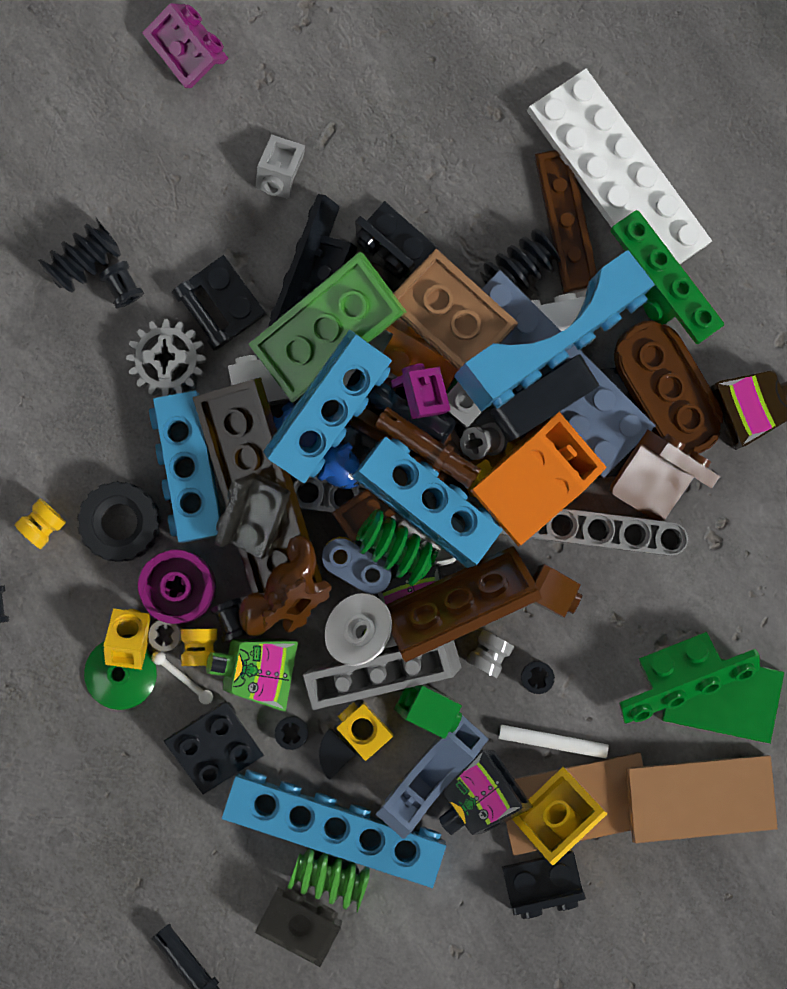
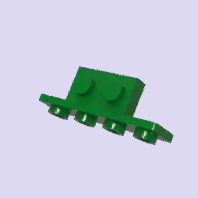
(673, 289)
(683, 673)

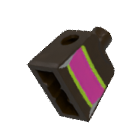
(751, 405)

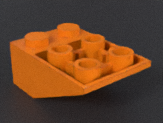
(538, 478)

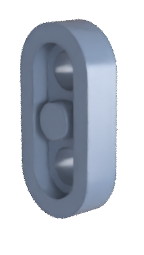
(356, 566)

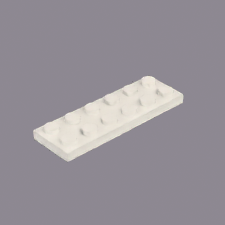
(614, 163)

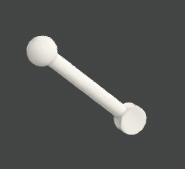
(205, 696)

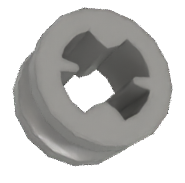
(154, 634)

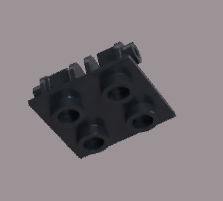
(214, 747)

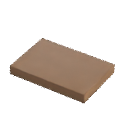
(452, 311)

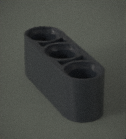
(545, 398)

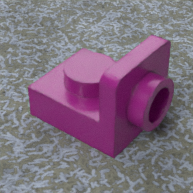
(423, 390)

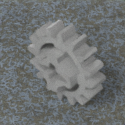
(150, 358)

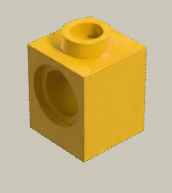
(127, 651)
(364, 746)

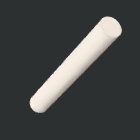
(553, 741)

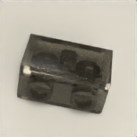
(252, 514)

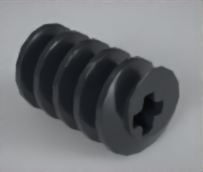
(81, 257)
(524, 261)

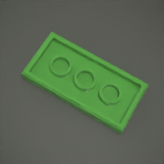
(310, 331)

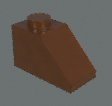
(557, 591)

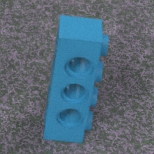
(328, 385)
(167, 413)
(376, 476)

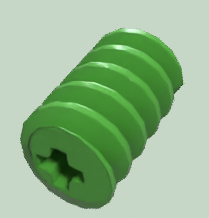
(330, 878)

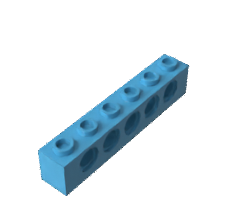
(242, 810)

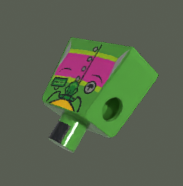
(256, 669)

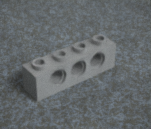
(340, 683)

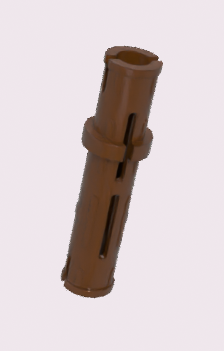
(429, 448)

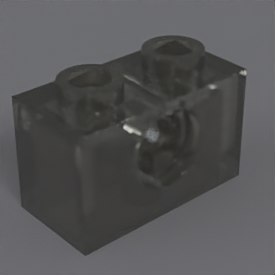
(311, 944)

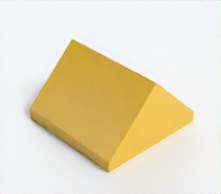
(559, 816)

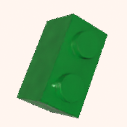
(429, 709)

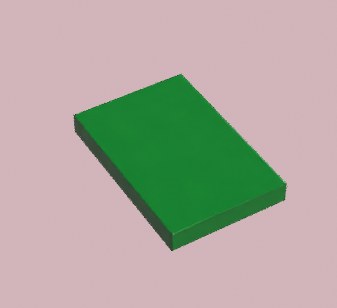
(736, 709)

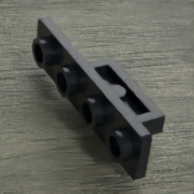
(315, 257)

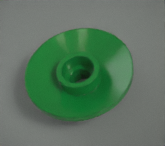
(118, 694)

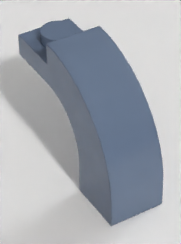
(430, 777)

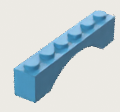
(502, 367)

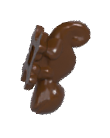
(287, 593)

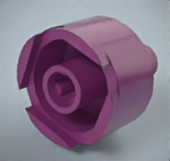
(160, 599)

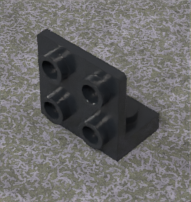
(393, 240)

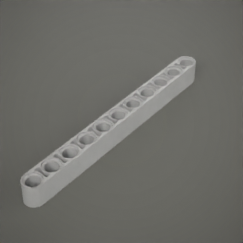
(578, 520)

